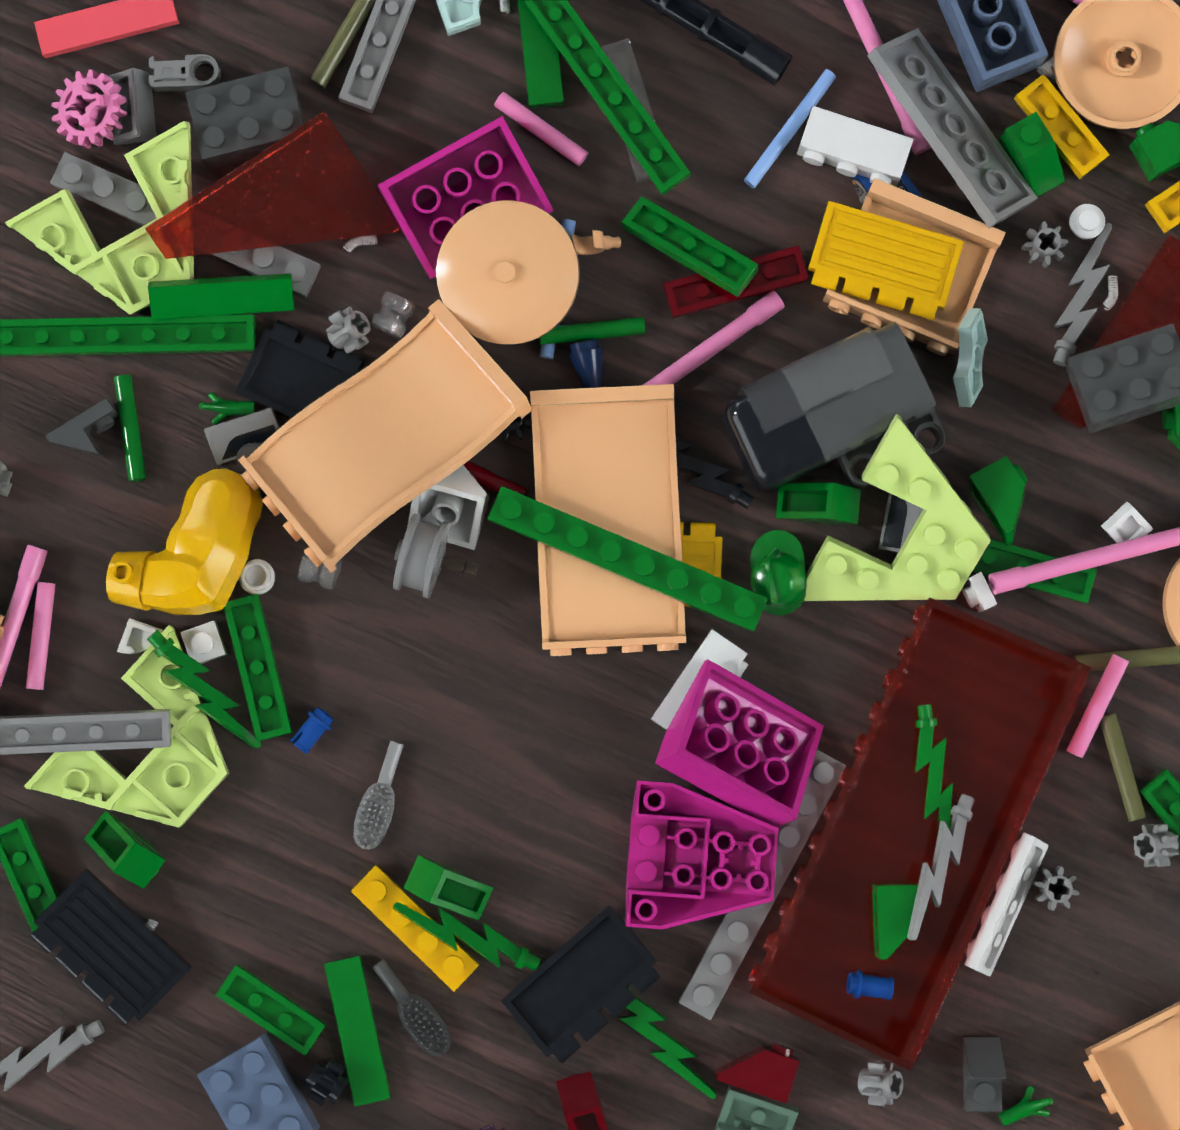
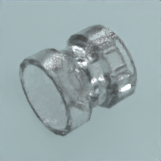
(393, 315)
(309, 572)

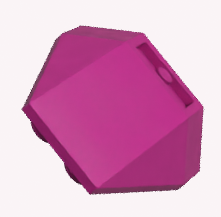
(694, 858)

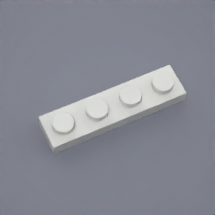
(1005, 907)

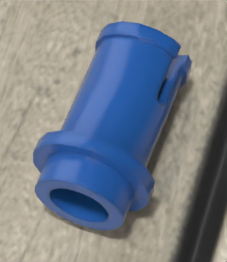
(312, 729)
(869, 985)

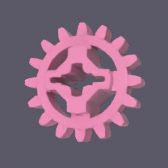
(89, 109)

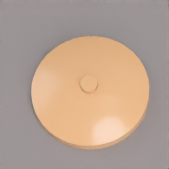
(1120, 61)
(508, 272)

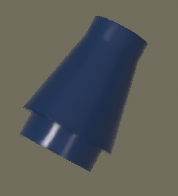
(588, 363)

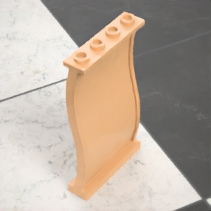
(384, 436)
(614, 465)

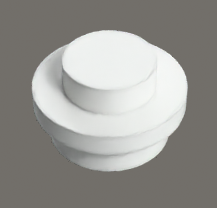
(1087, 221)
(257, 577)

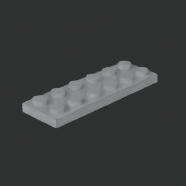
(952, 127)

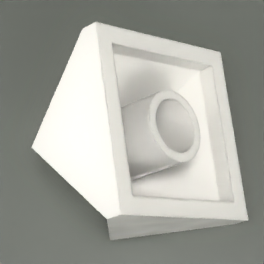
(456, 501)

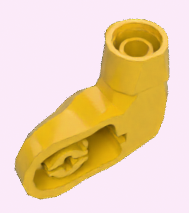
(201, 553)

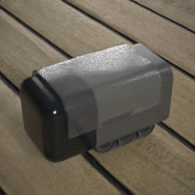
(830, 408)

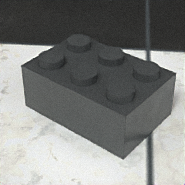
(244, 116)
(1127, 378)

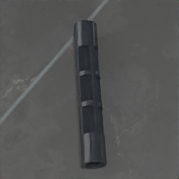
(710, 25)

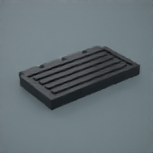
(294, 374)
(111, 945)
(580, 982)

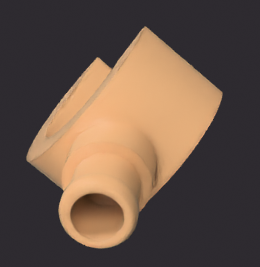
(595, 244)

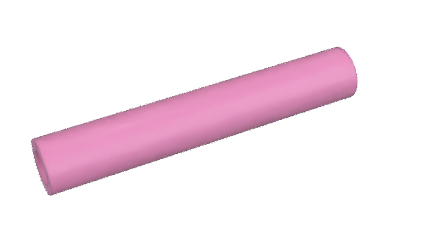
(541, 129)
(40, 636)
(1097, 705)

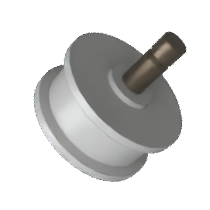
(423, 556)

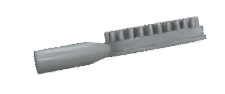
(378, 803)

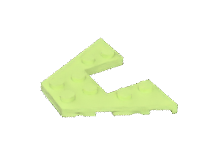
(133, 261)
(935, 554)
(170, 779)

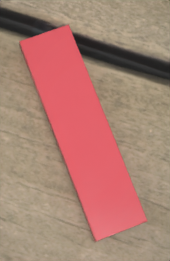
(103, 24)

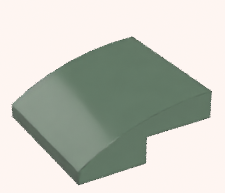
(754, 1112)

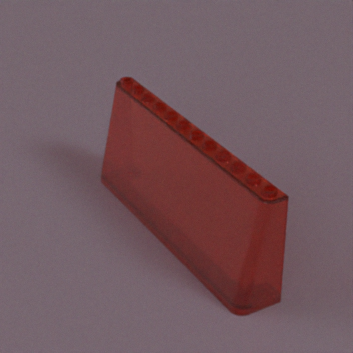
(1003, 721)

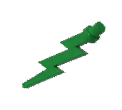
(186, 676)
(935, 758)
(485, 947)
(672, 1049)

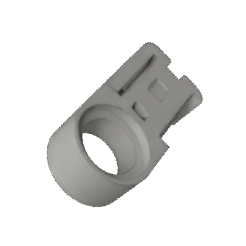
(180, 74)

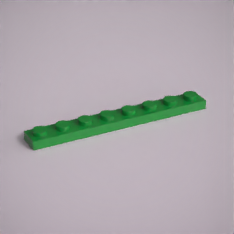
(610, 93)
(127, 335)
(627, 559)

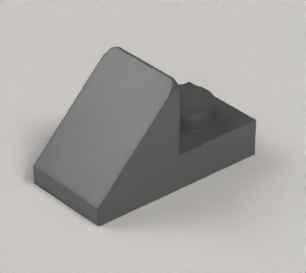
(77, 432)
(982, 1073)

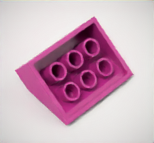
(456, 180)
(741, 745)

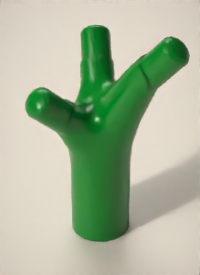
(227, 407)
(1025, 1108)

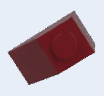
(763, 1072)
(581, 1103)

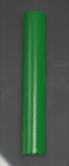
(594, 330)
(129, 428)

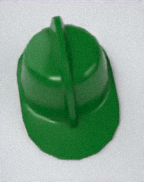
(778, 571)

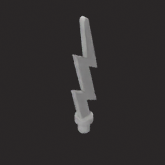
(1072, 315)
(948, 844)
(53, 1047)

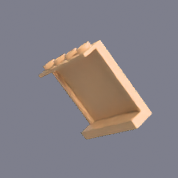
(974, 262)
(1141, 1071)

